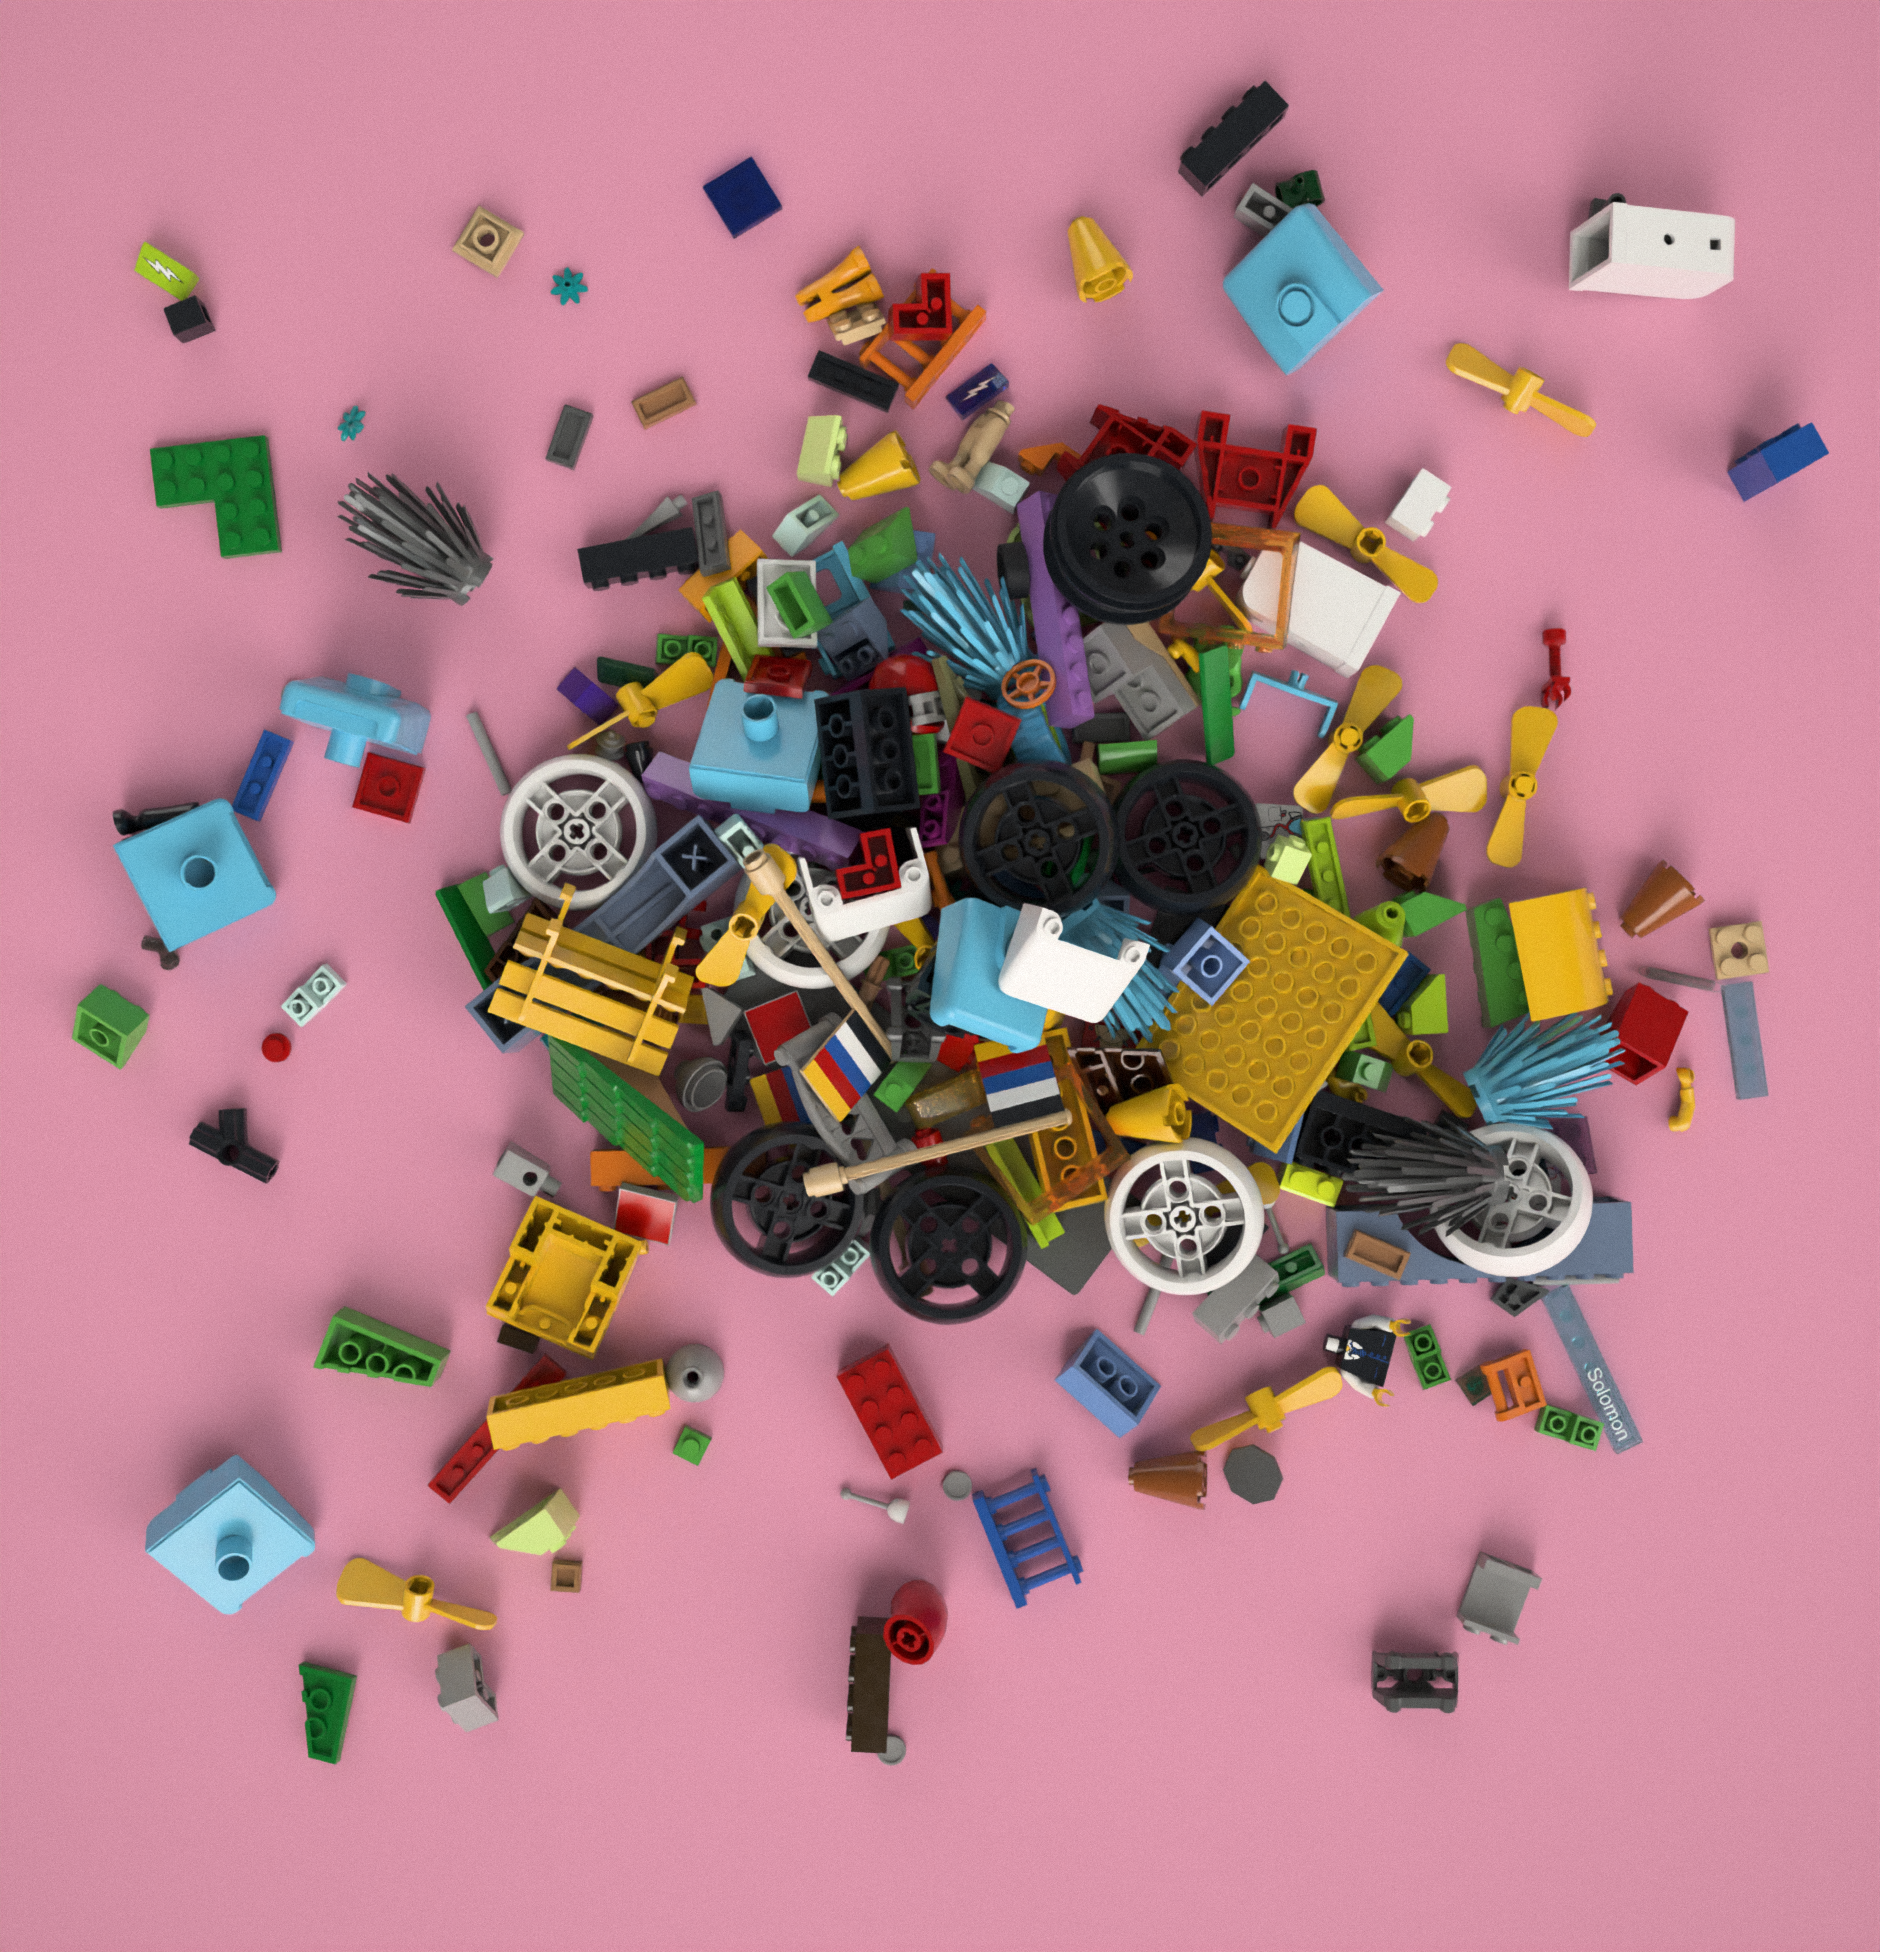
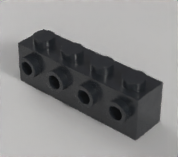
(1232, 138)
(639, 558)

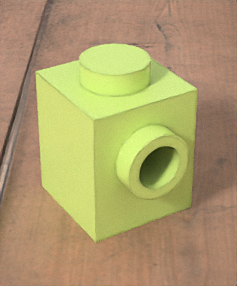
(1287, 858)

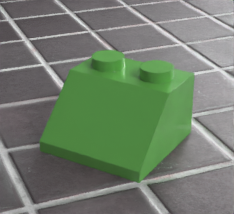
(884, 548)
(1425, 911)
(109, 1025)

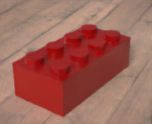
(889, 1411)

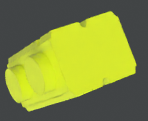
(1309, 1183)

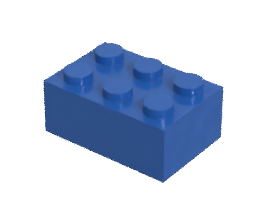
(1777, 460)

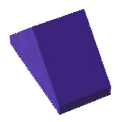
(587, 696)

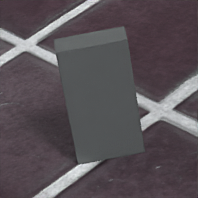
(569, 437)
(1103, 729)

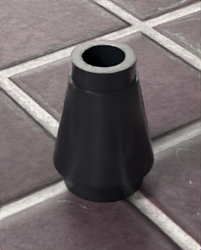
(639, 757)

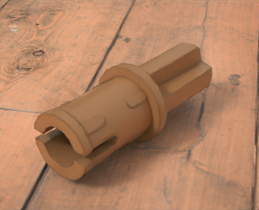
(873, 980)

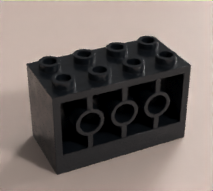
(867, 752)
(1346, 1123)

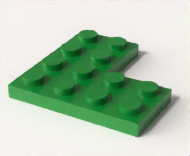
(234, 477)

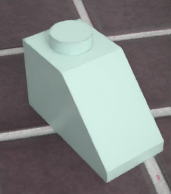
(1001, 486)
(804, 525)
(503, 890)

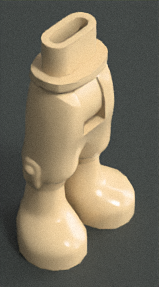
(974, 449)

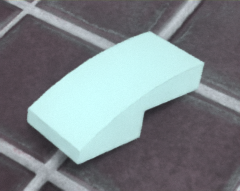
(313, 995)
(840, 1271)

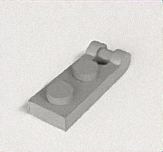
(926, 708)

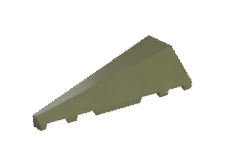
(952, 698)

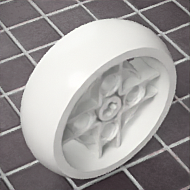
(616, 791)
(770, 950)
(1236, 1208)
(1563, 1213)

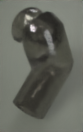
(169, 959)

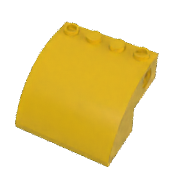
(1560, 953)
(564, 1277)

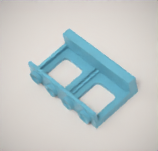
(852, 591)

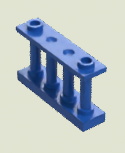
(1009, 1559)

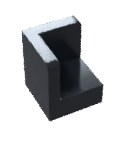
(189, 319)

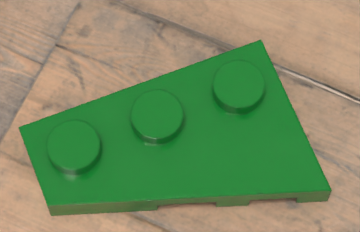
(328, 1706)

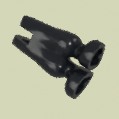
(148, 818)

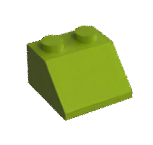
(1425, 1008)

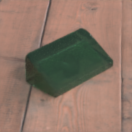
(621, 673)

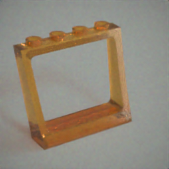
(1253, 538)
(1075, 1183)

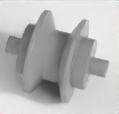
(610, 745)

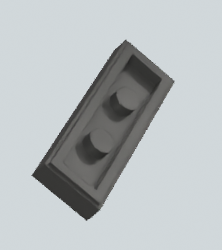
(711, 533)

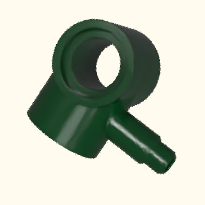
(1301, 190)

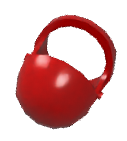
(908, 672)

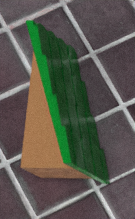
(629, 1112)

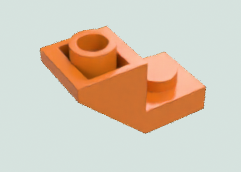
(1037, 459)

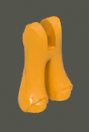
(852, 268)

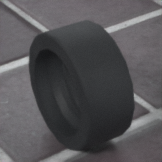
(1014, 567)

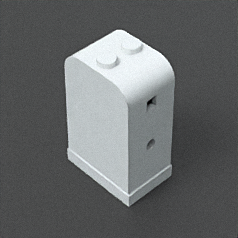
(1652, 252)
(1332, 608)

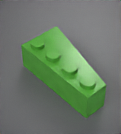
(1496, 963)
(379, 1350)

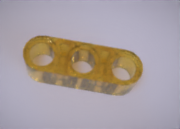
(947, 1099)

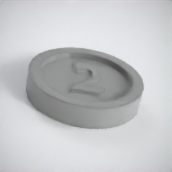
(957, 1485)
(895, 1751)

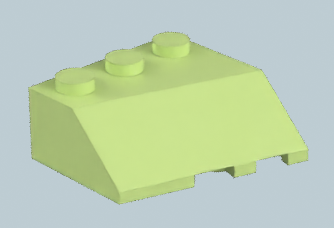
(541, 1527)

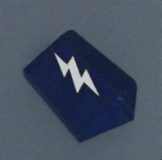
(977, 391)

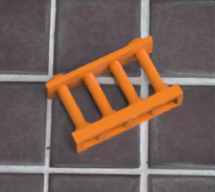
(933, 365)

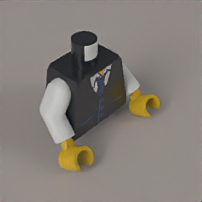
(1366, 1353)

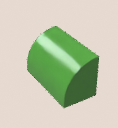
(799, 604)
(1126, 757)

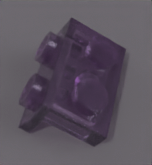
(1577, 1135)

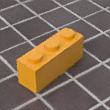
(743, 562)

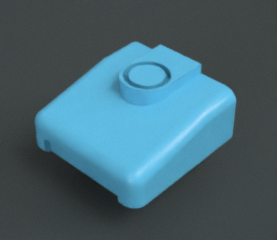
(1299, 287)
(357, 714)
(757, 750)
(195, 873)
(966, 976)
(228, 1535)

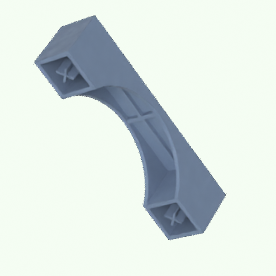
(651, 902)
(1603, 1249)

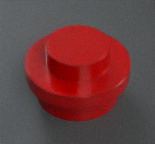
(276, 1047)

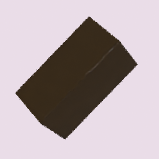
(518, 1338)

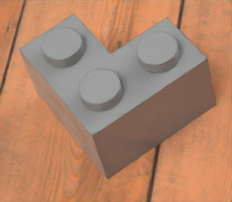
(463, 1688)

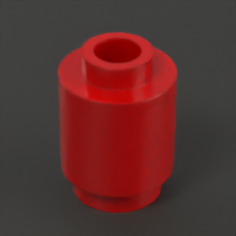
(928, 1137)

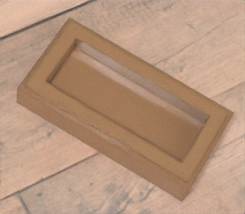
(663, 403)
(1377, 1254)

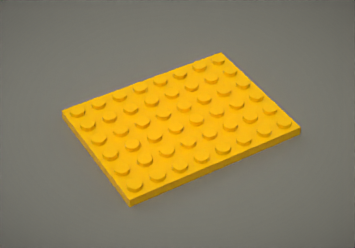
(1284, 1017)

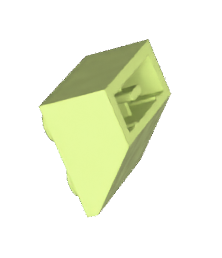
(820, 450)

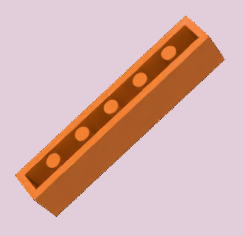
(616, 1166)

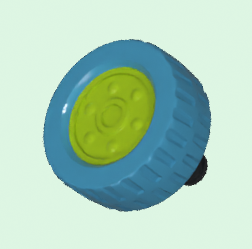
(1034, 736)

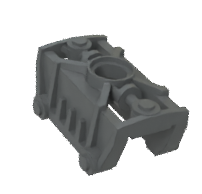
(899, 1028)
(1419, 1692)

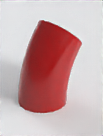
(916, 1622)

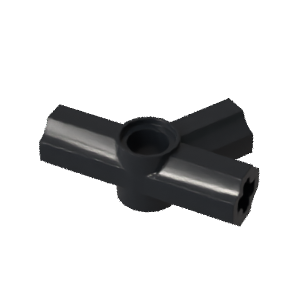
(234, 1132)

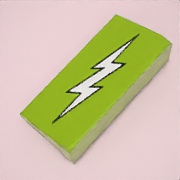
(165, 272)

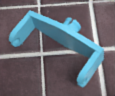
(1296, 688)

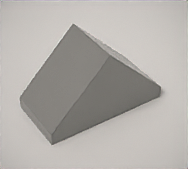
(721, 1014)

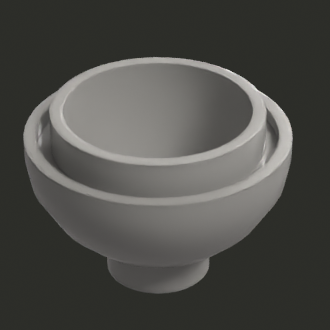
(700, 1082)
(699, 1360)

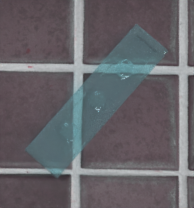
(1744, 1040)

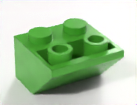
(1390, 752)

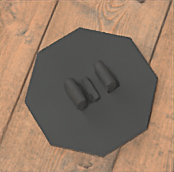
(1253, 1474)

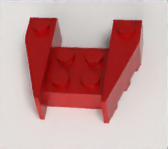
(1129, 435)
(1249, 476)

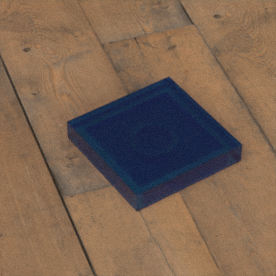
(742, 197)

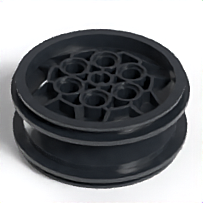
(1159, 502)

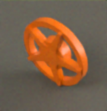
(1028, 684)

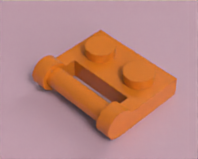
(940, 892)
(1521, 1381)

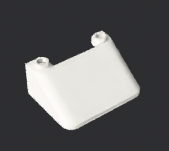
(1062, 974)

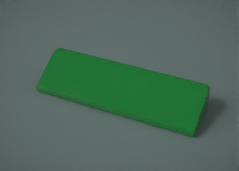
(1216, 703)
(468, 932)
(1295, 1270)

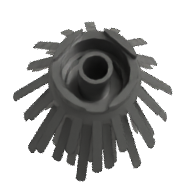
(418, 540)
(1459, 1173)

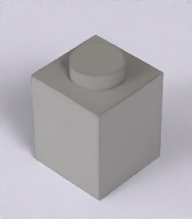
(1280, 1315)

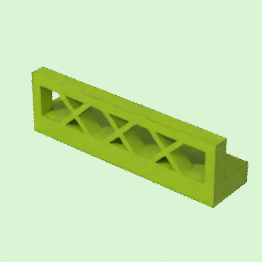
(735, 623)
(1015, 1168)

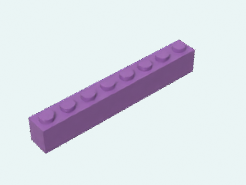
(1055, 623)
(797, 832)

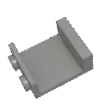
(1496, 1597)

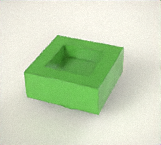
(692, 1445)

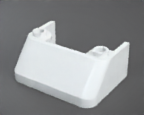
(840, 920)

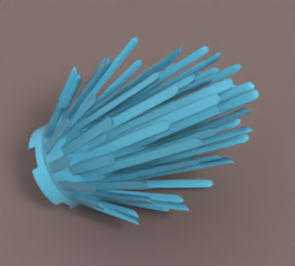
(967, 627)
(1103, 931)
(1519, 1078)

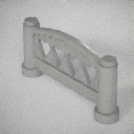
(867, 1124)

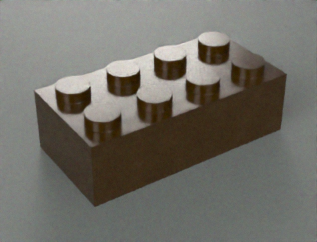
(870, 1692)

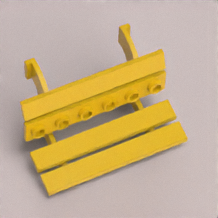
(597, 961)

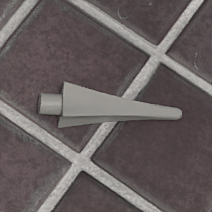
(664, 513)

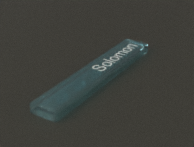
(1591, 1369)

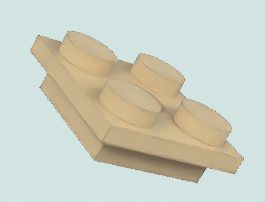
(493, 257)
(856, 324)
(1754, 950)

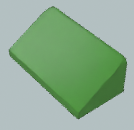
(474, 895)

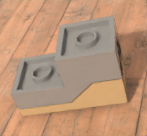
(1140, 674)

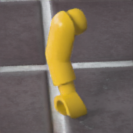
(1345, 1088)
(1683, 1120)

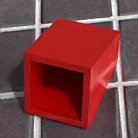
(1647, 1031)

